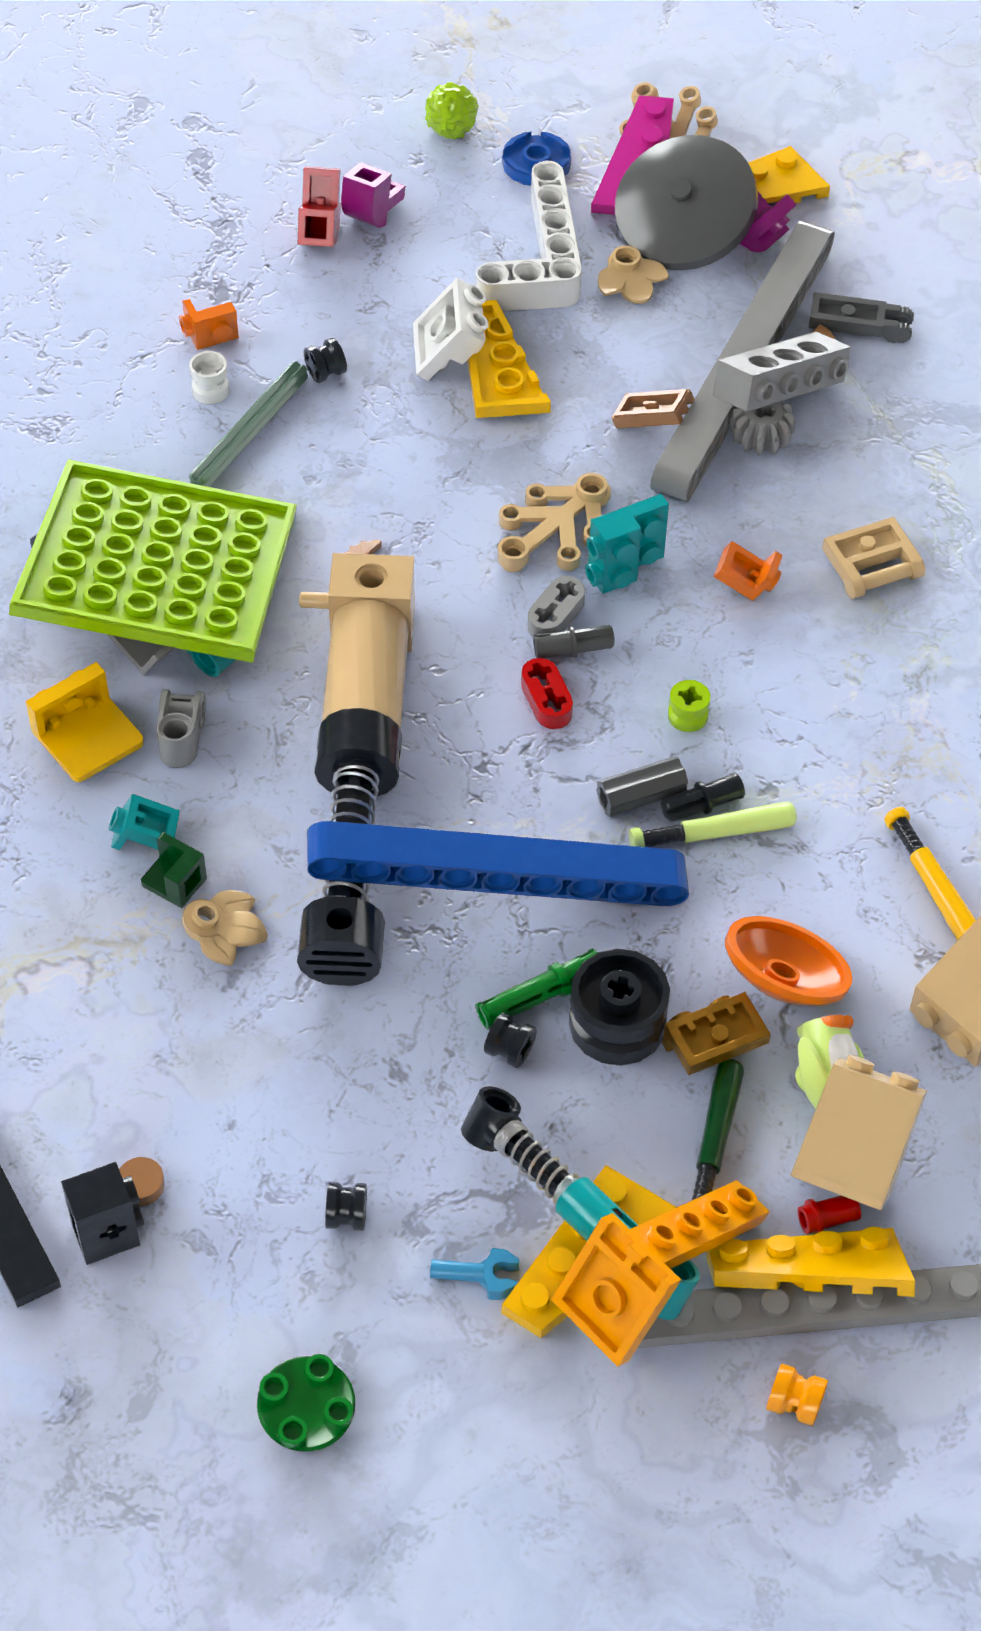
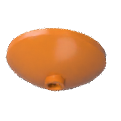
(787, 961)

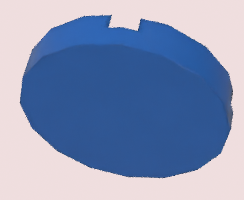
(527, 150)

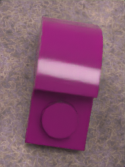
(370, 194)
(768, 224)

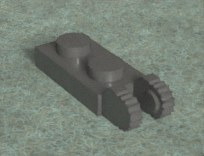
(861, 317)

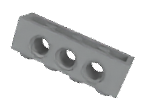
(781, 371)

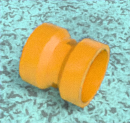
(797, 1394)

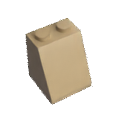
(951, 996)
(860, 1132)

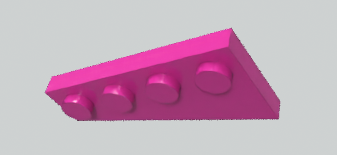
(646, 127)

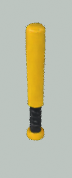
(936, 881)

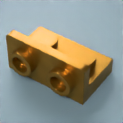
(715, 1032)

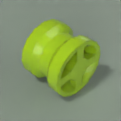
(694, 714)

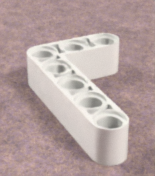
(555, 277)

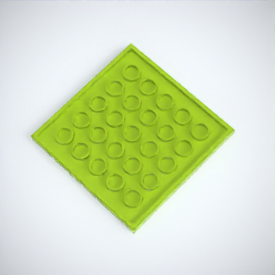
(155, 561)

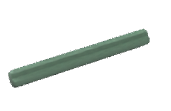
(249, 425)

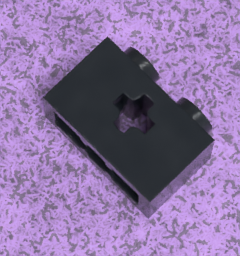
(103, 1212)

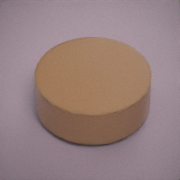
(147, 1178)

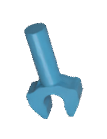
(480, 1272)

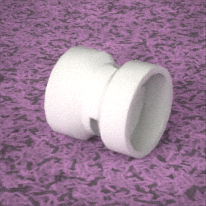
(209, 377)

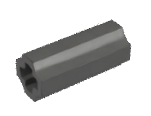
(641, 786)

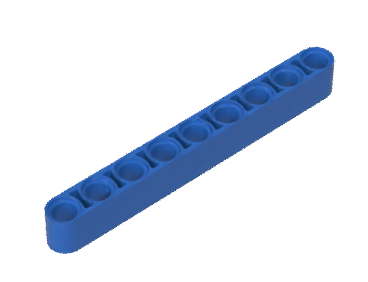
(496, 864)

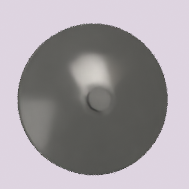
(687, 202)

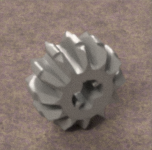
(763, 427)

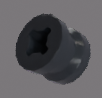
(325, 360)
(510, 1040)
(346, 1206)

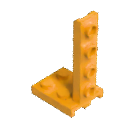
(627, 1273)

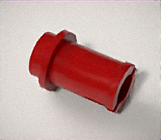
(827, 1213)

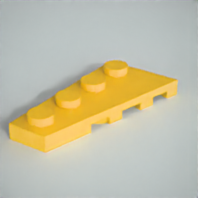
(785, 174)
(500, 375)
(810, 1261)
(531, 1298)

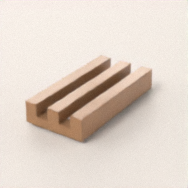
(652, 408)

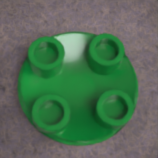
(306, 1403)

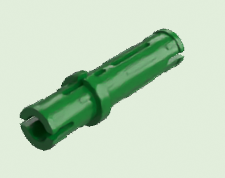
(533, 991)

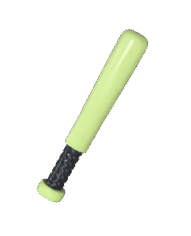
(723, 825)

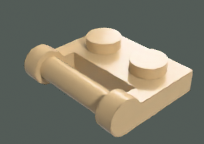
(870, 547)

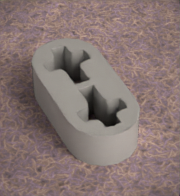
(550, 604)

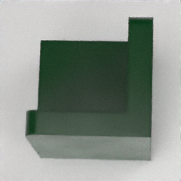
(176, 872)

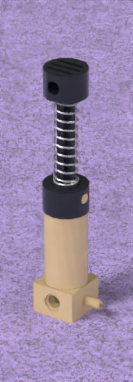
(358, 745)

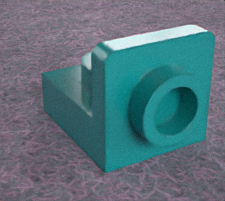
(142, 822)

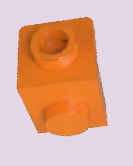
(209, 325)
(747, 572)

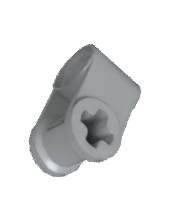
(180, 727)

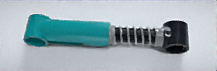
(495, 1126)

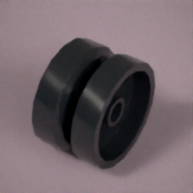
(619, 1006)

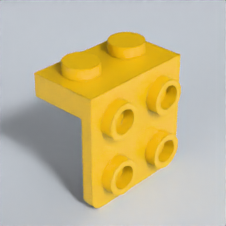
(82, 724)

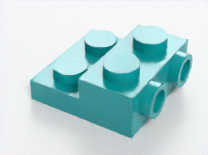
(626, 541)

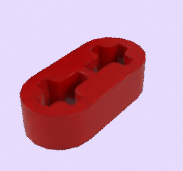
(540, 695)

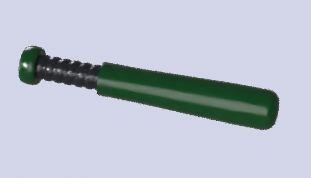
(718, 1123)

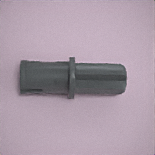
(573, 641)

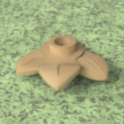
(630, 275)
(229, 925)

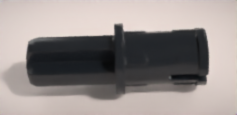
(703, 797)

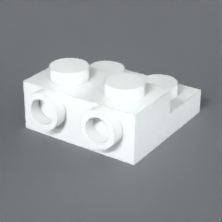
(449, 328)

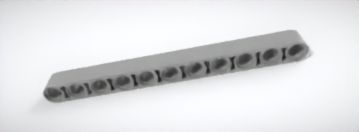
(763, 324)

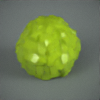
(451, 110)

